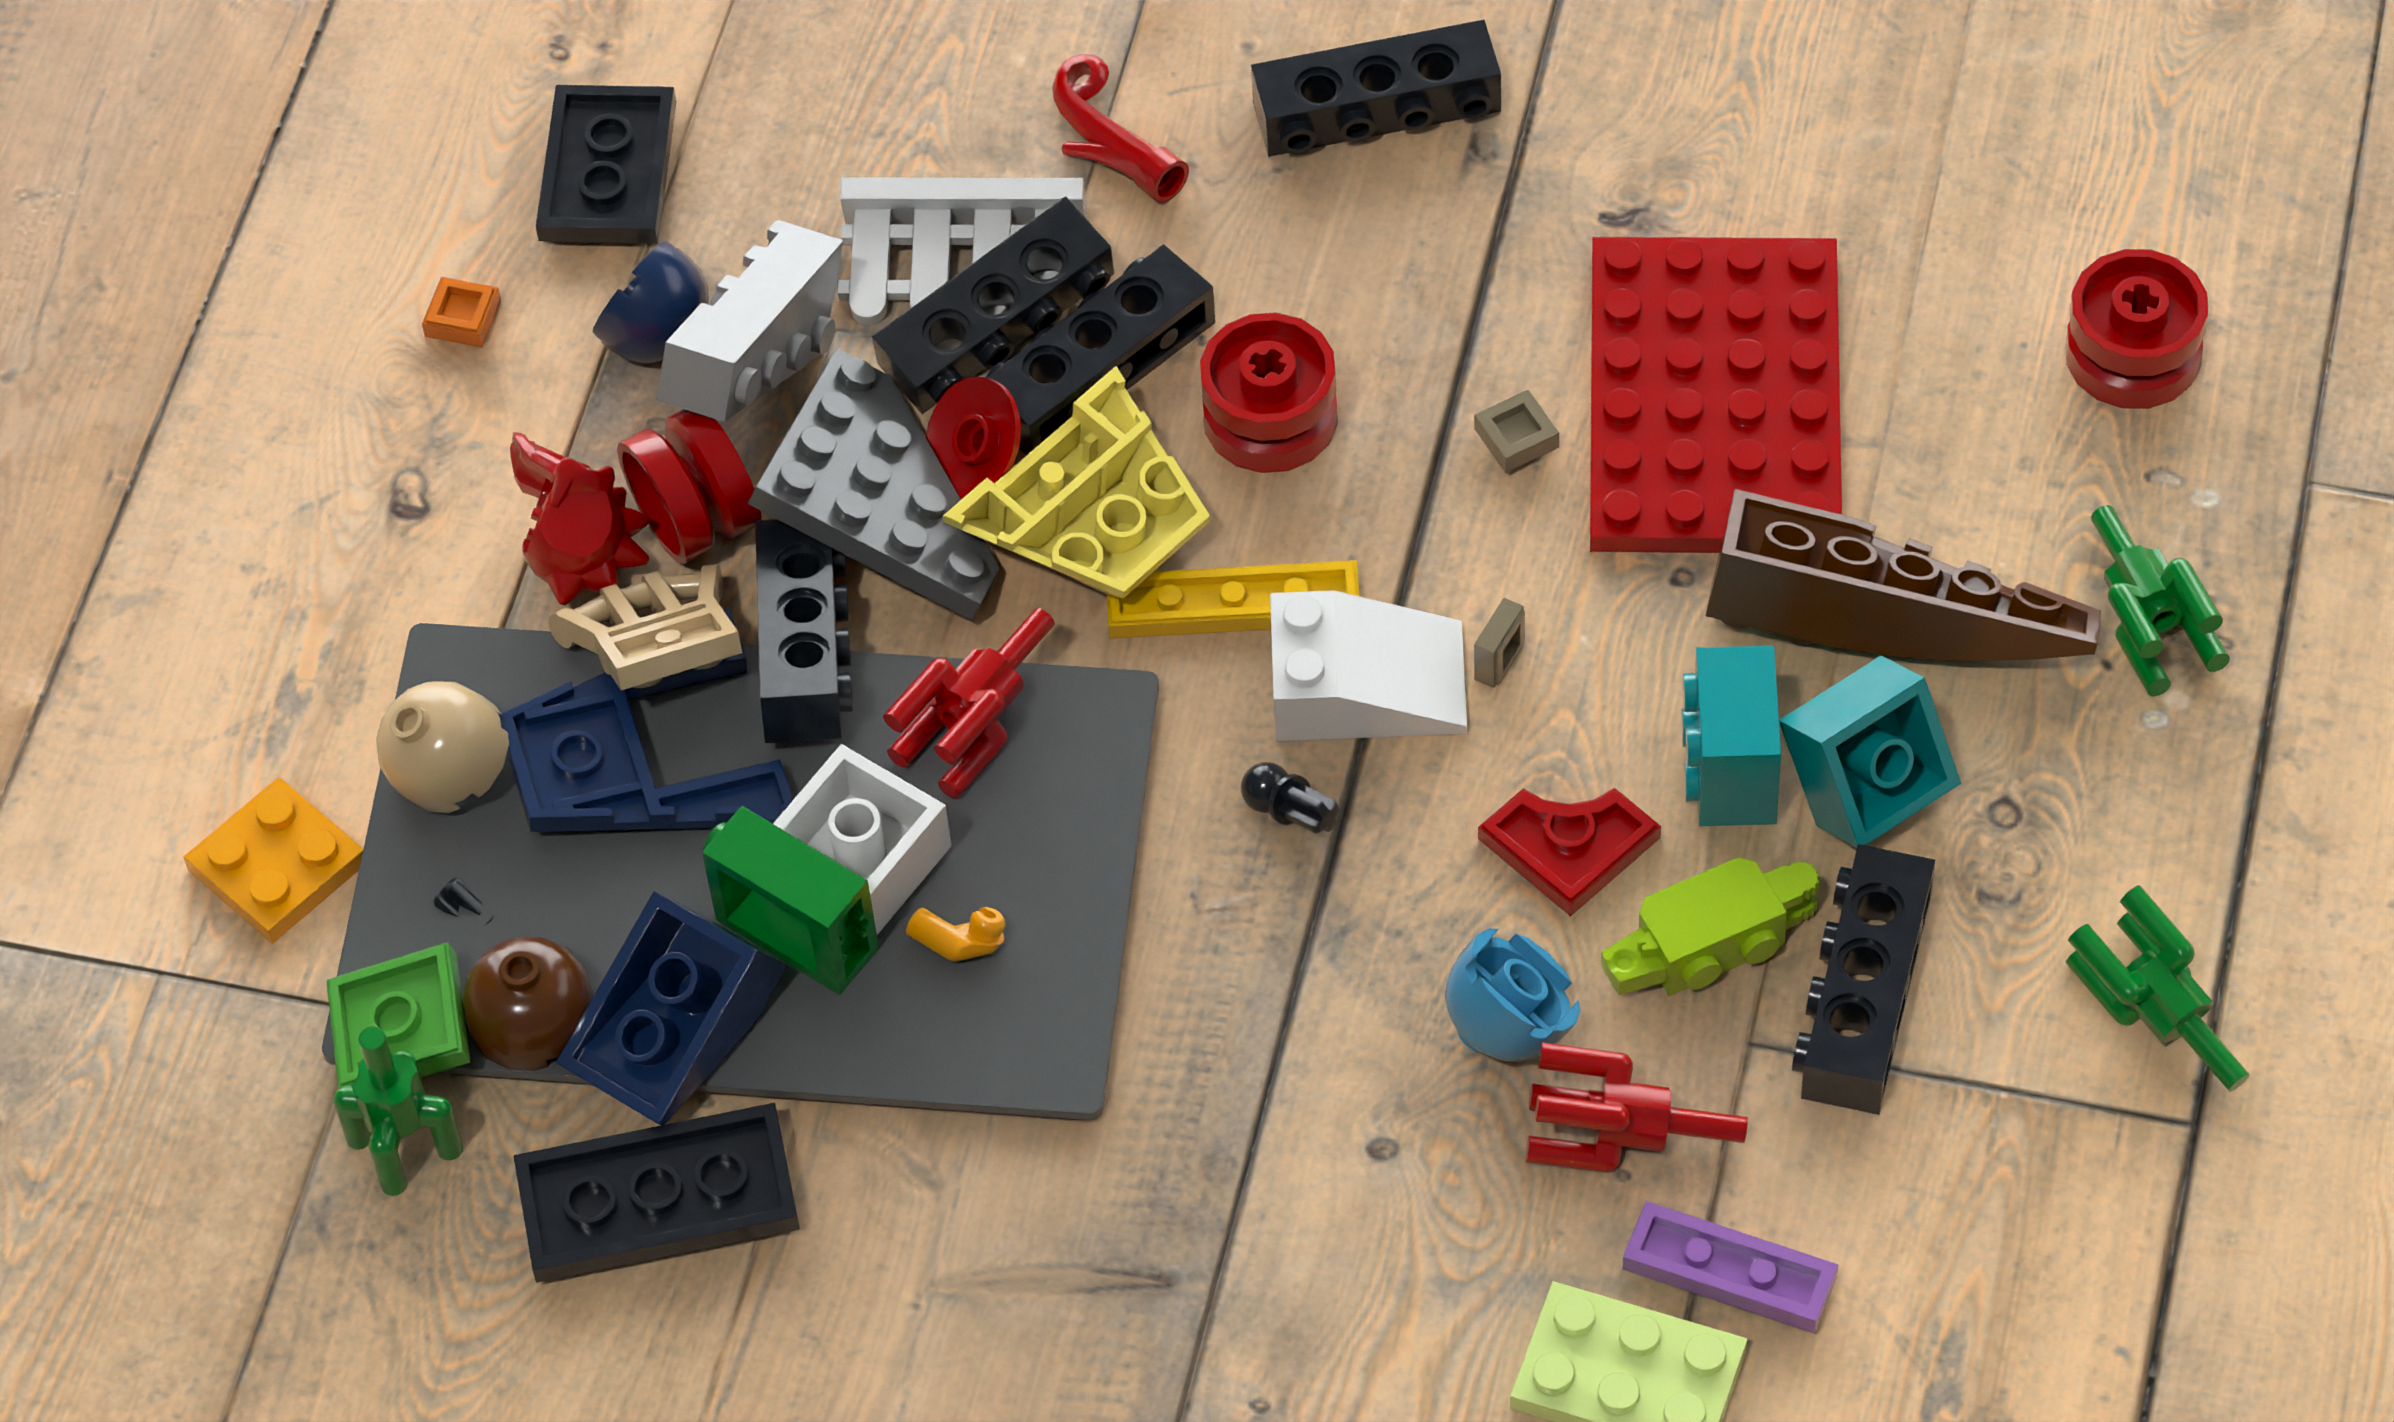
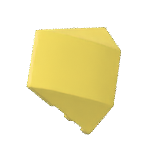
(1091, 497)

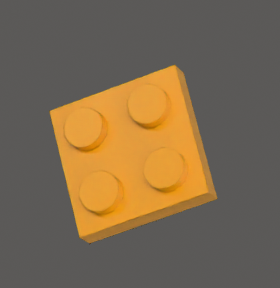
(275, 859)

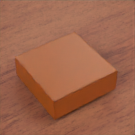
(461, 311)

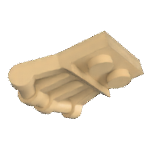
(660, 644)

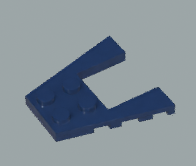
(587, 771)

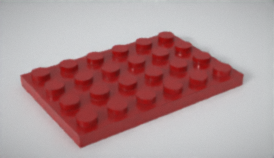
(1710, 382)

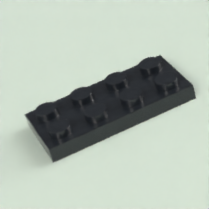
(655, 1192)

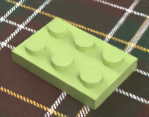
(1623, 1363)

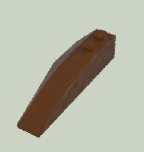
(1843, 588)

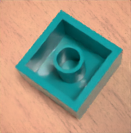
(1732, 735)
(1870, 751)

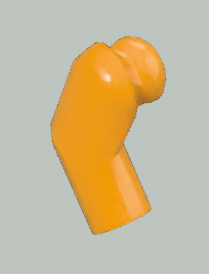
(962, 941)

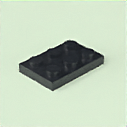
(606, 164)

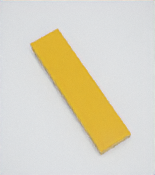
(1219, 597)

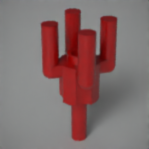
(966, 703)
(1618, 1112)

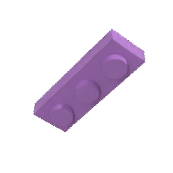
(1730, 1267)

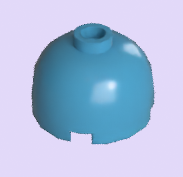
(1508, 997)

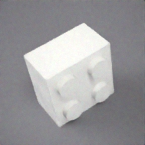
(871, 827)

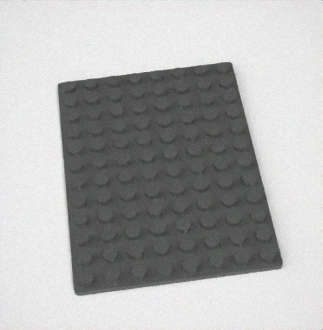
(1035, 836)

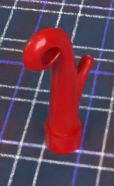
(1153, 168)

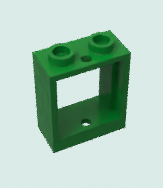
(790, 899)

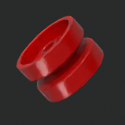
(2136, 328)
(1269, 392)
(688, 484)

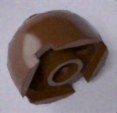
(525, 1001)

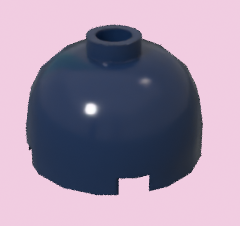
(652, 305)

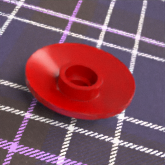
(975, 432)

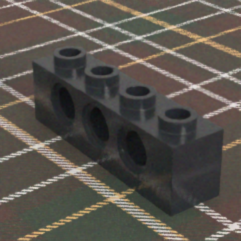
(1376, 88)
(1053, 240)
(1132, 324)
(800, 635)
(1857, 1068)

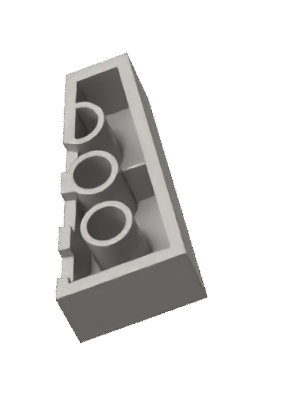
(755, 326)

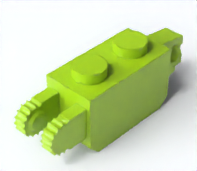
(1711, 925)

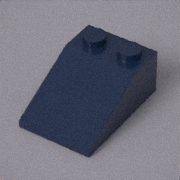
(669, 1009)

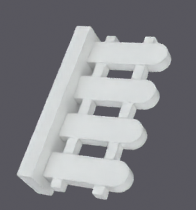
(932, 218)

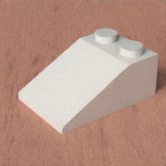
(1363, 669)

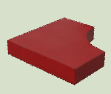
(1569, 847)

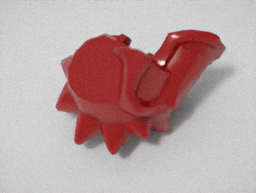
(580, 520)

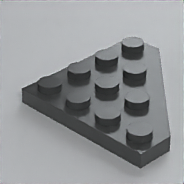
(873, 488)

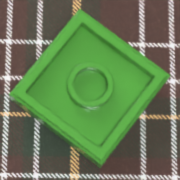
(412, 1001)

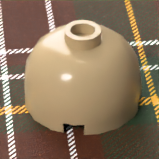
(441, 745)

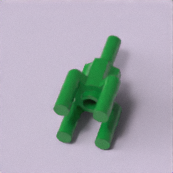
(2153, 599)
(2153, 985)
(390, 1105)

